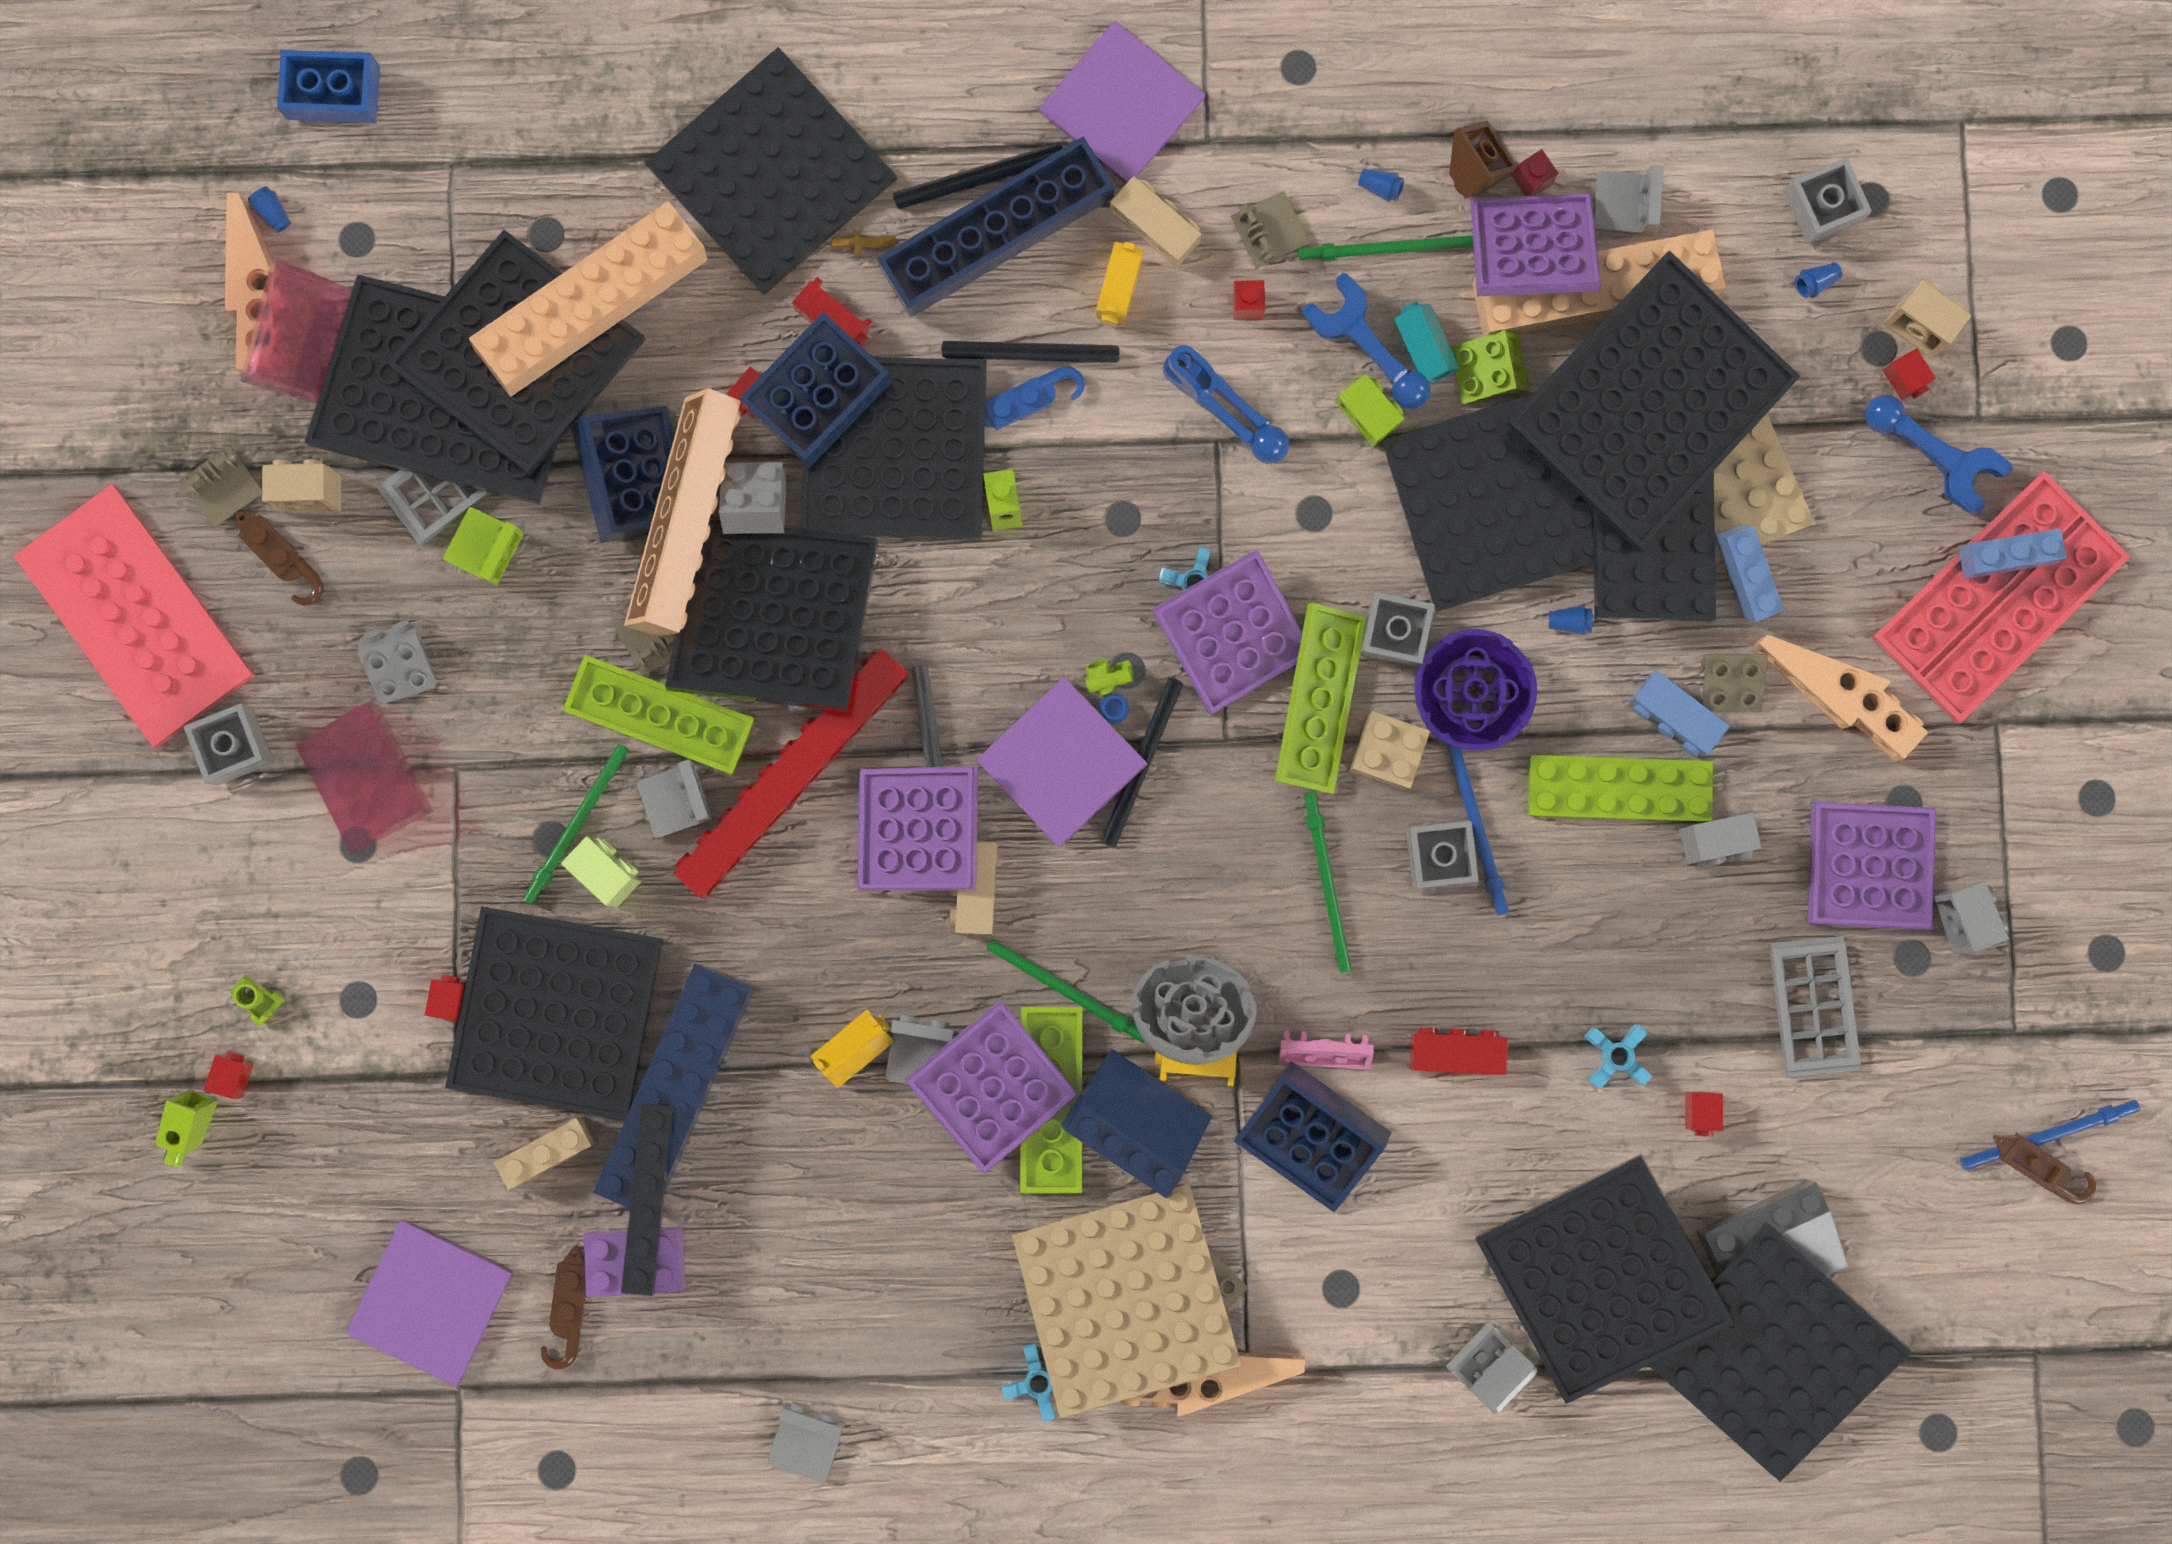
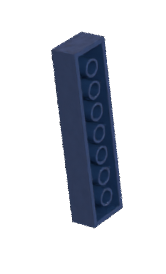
(996, 227)
(680, 1072)

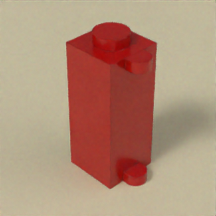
(814, 301)

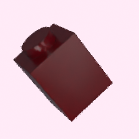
(1535, 174)

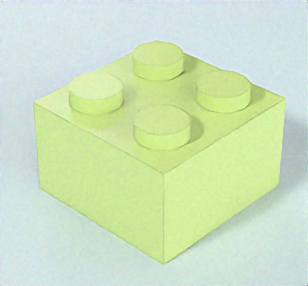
(601, 871)

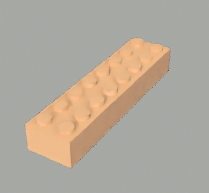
(1619, 272)
(589, 298)
(683, 513)

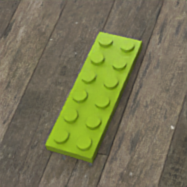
(1320, 698)
(659, 716)
(1620, 788)
(1051, 1155)

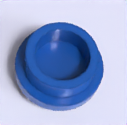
(1114, 708)

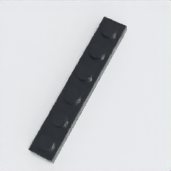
(647, 1199)

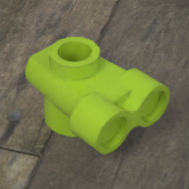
(1105, 678)
(261, 1005)

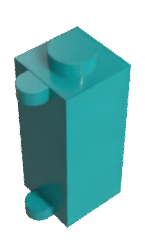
(1426, 342)

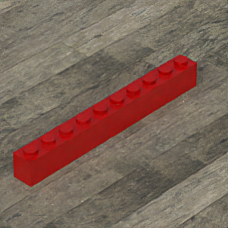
(789, 777)

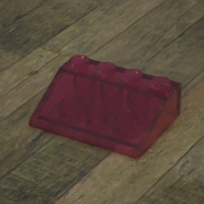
(295, 332)
(363, 777)

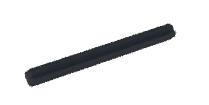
(972, 177)
(1030, 351)
(1146, 751)

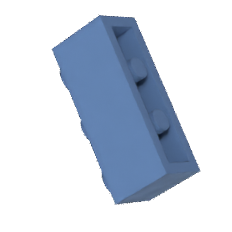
(2012, 553)
(1749, 572)
(1678, 715)

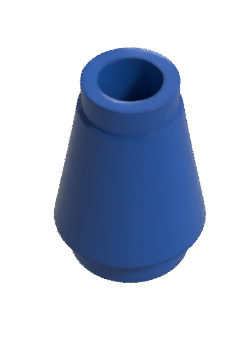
(1382, 183)
(269, 208)
(1817, 279)
(1572, 620)

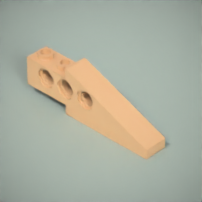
(244, 269)
(1819, 681)
(1256, 1372)

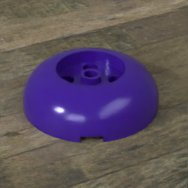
(1511, 692)

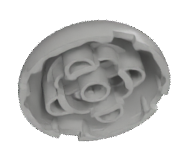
(1175, 1004)

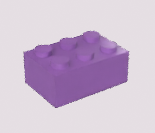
(606, 1261)

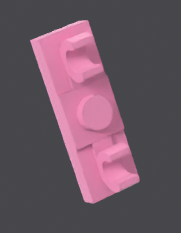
(1325, 1052)

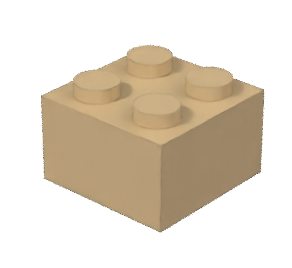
(1927, 319)
(301, 487)
(1389, 751)

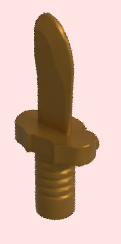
(857, 242)

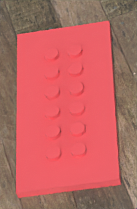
(134, 616)
(1973, 633)

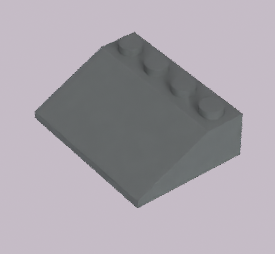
(1795, 1213)

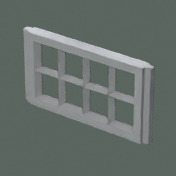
(410, 518)
(1820, 1064)

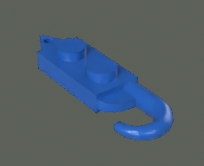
(1028, 398)

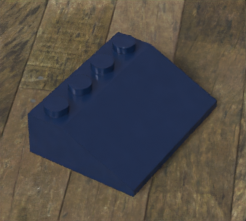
(816, 389)
(624, 467)
(1137, 1123)
(1313, 1136)

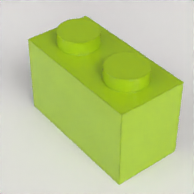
(1370, 409)

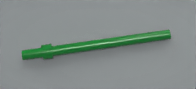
(1329, 251)
(1315, 823)
(543, 874)
(1118, 1022)

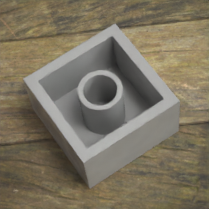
(1827, 200)
(753, 498)
(1397, 629)
(228, 744)
(1720, 838)
(1442, 855)
(1971, 917)

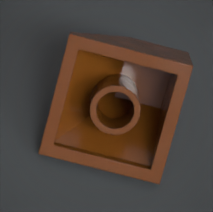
(1478, 160)

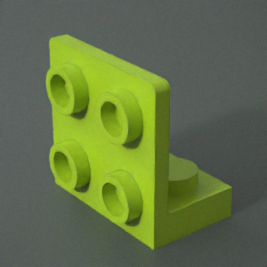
(1490, 367)
(483, 545)

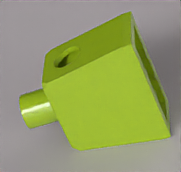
(1002, 499)
(184, 1125)

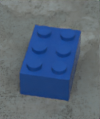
(328, 86)

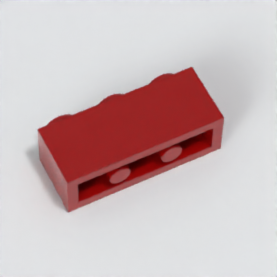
(1458, 1052)

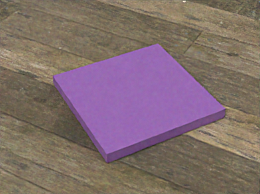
(1122, 102)
(1534, 245)
(1231, 631)
(1061, 762)
(917, 829)
(1871, 865)
(991, 1086)
(429, 1303)

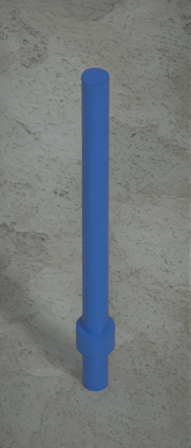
(1494, 883)
(2105, 1115)

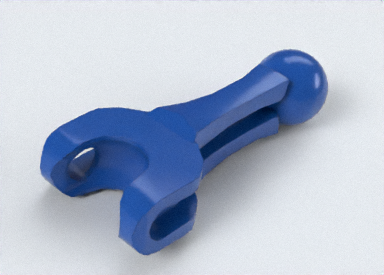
(1199, 380)
(1409, 387)
(1959, 467)

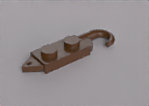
(278, 554)
(2041, 1167)
(567, 1307)

